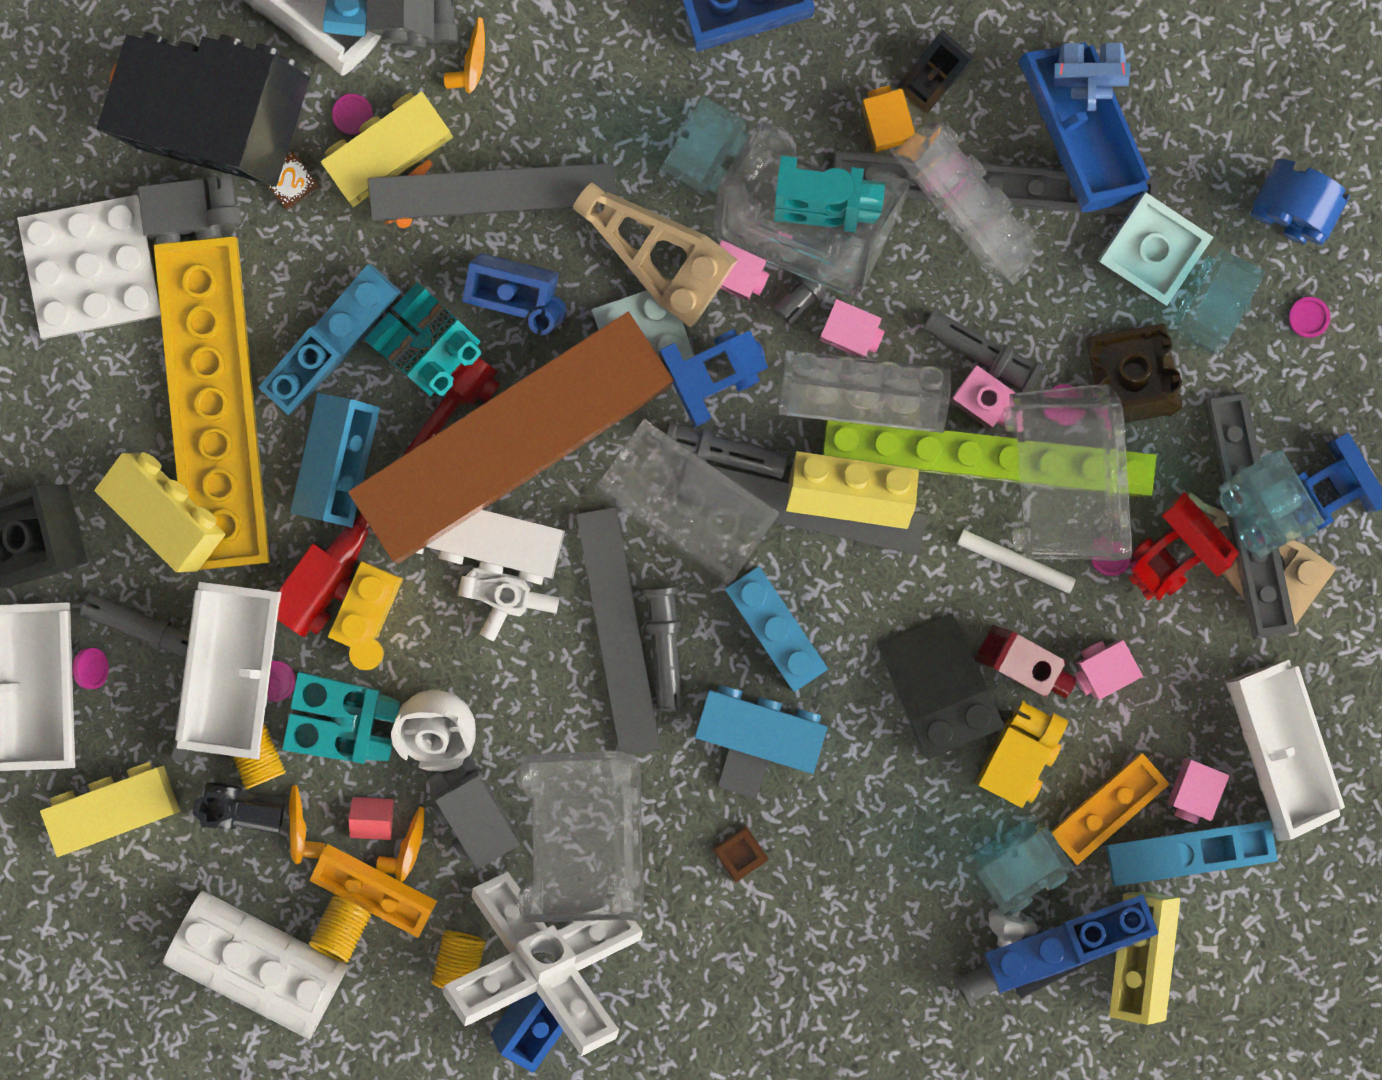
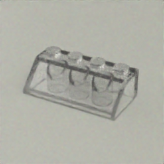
(968, 202)
(865, 391)
(686, 502)

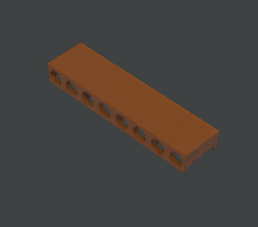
(511, 438)

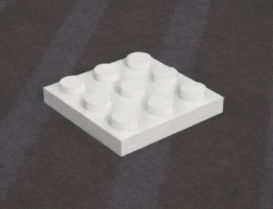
(89, 267)

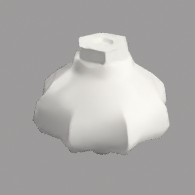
(1011, 926)

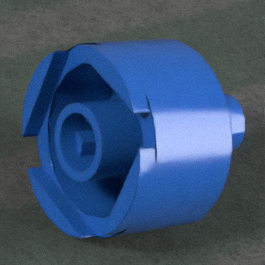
(1300, 201)

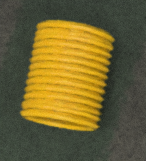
(263, 769)
(340, 929)
(457, 957)

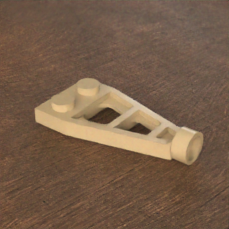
(698, 277)
(1303, 568)

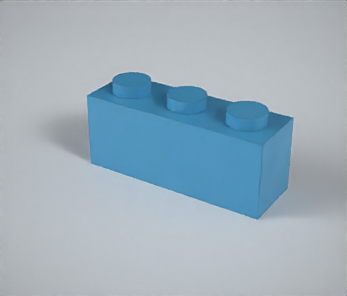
(334, 459)
(776, 629)
(761, 729)

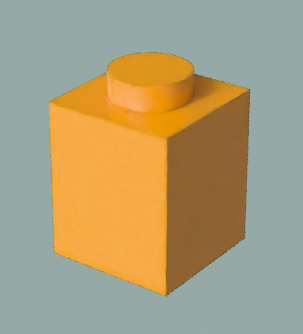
(887, 118)

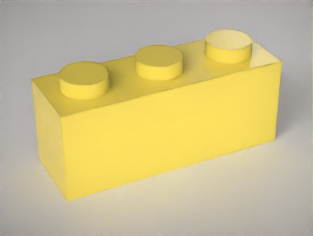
(386, 146)
(852, 490)
(160, 511)
(109, 808)
(1145, 968)

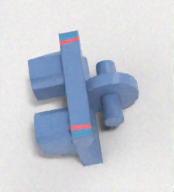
(1084, 77)

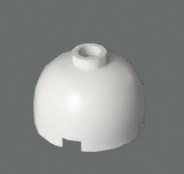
(434, 730)

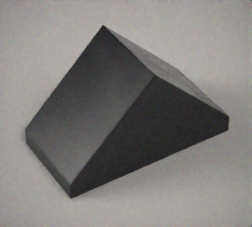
(935, 71)

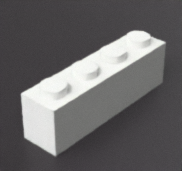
(503, 543)

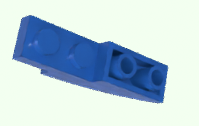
(1071, 944)

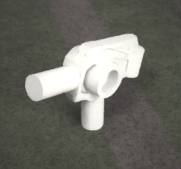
(505, 594)

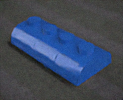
(1091, 145)

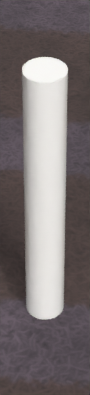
(1016, 561)

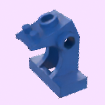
(693, 380)
(1349, 477)

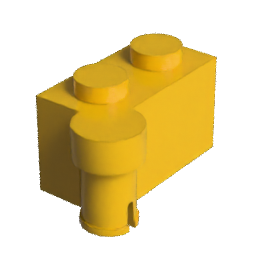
(365, 613)
(1021, 754)

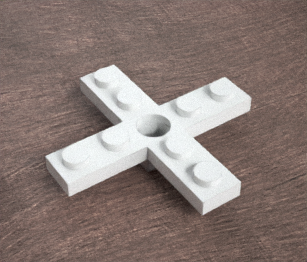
(521, 974)

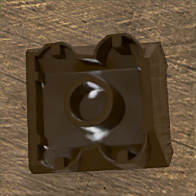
(1139, 370)

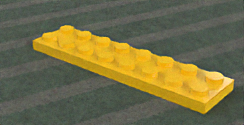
(213, 393)

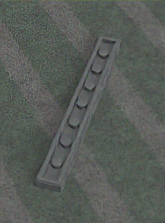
(1023, 185)

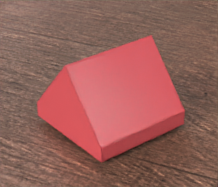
(371, 818)

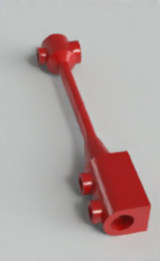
(326, 573)

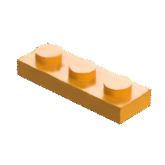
(1109, 808)
(373, 890)

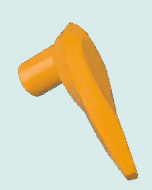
(473, 62)
(297, 831)
(408, 850)

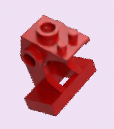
(1157, 570)

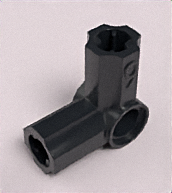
(230, 807)

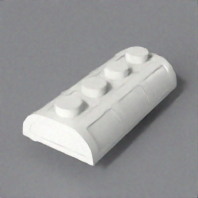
(305, 25)
(227, 670)
(36, 687)
(1286, 748)
(254, 964)

